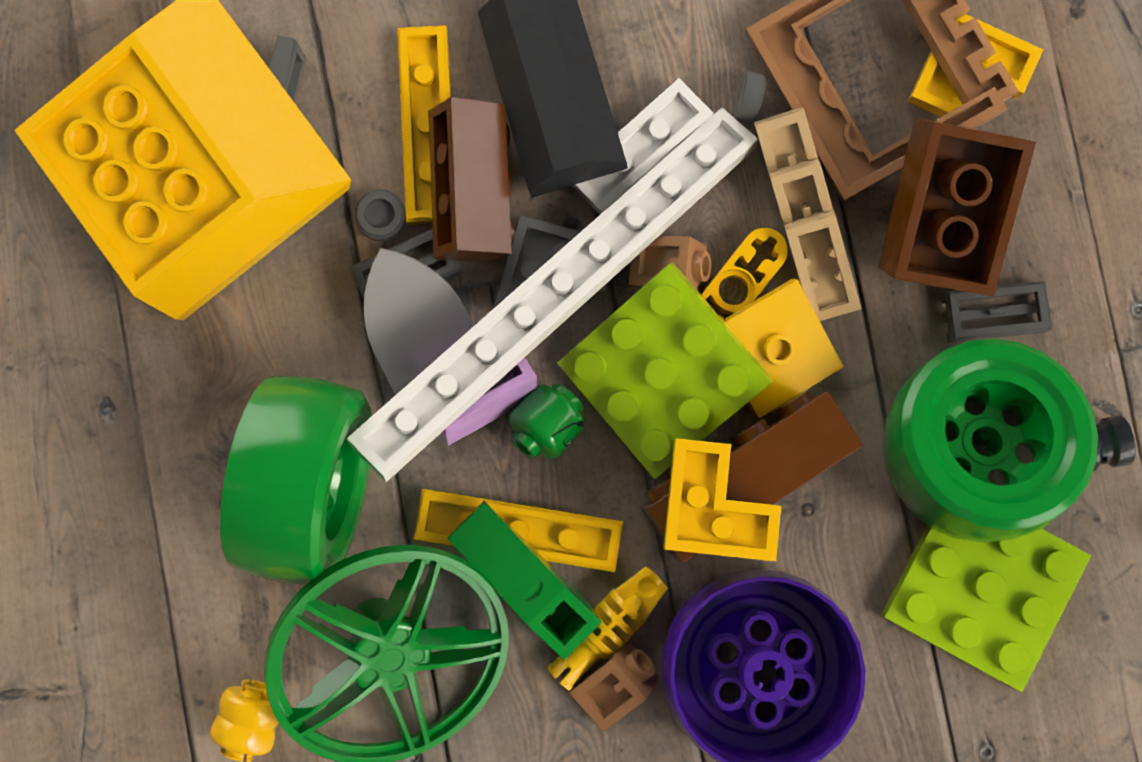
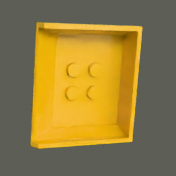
(183, 157)

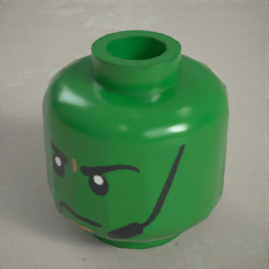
(546, 421)

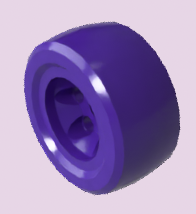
(830, 664)

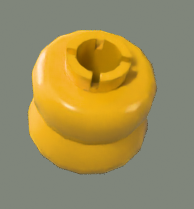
(244, 722)

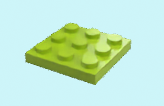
(664, 369)
(987, 599)

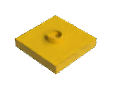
(786, 342)

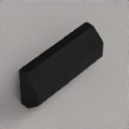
(551, 92)

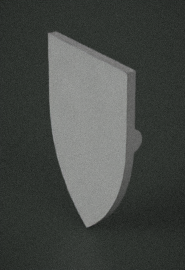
(410, 316)

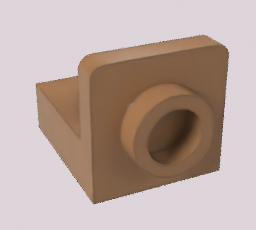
(683, 251)
(616, 686)

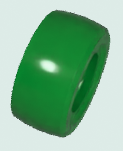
(294, 479)
(949, 481)

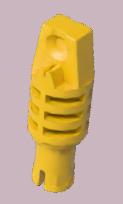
(621, 616)

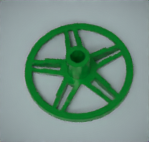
(386, 654)

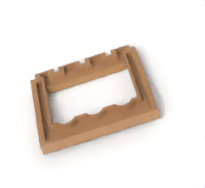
(835, 135)

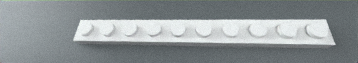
(550, 296)

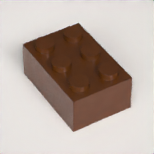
(955, 206)

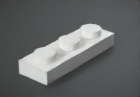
(648, 141)

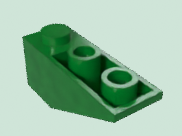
(525, 580)

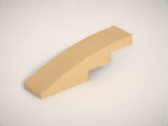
(807, 213)

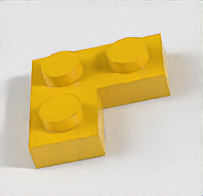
(936, 93)
(703, 519)

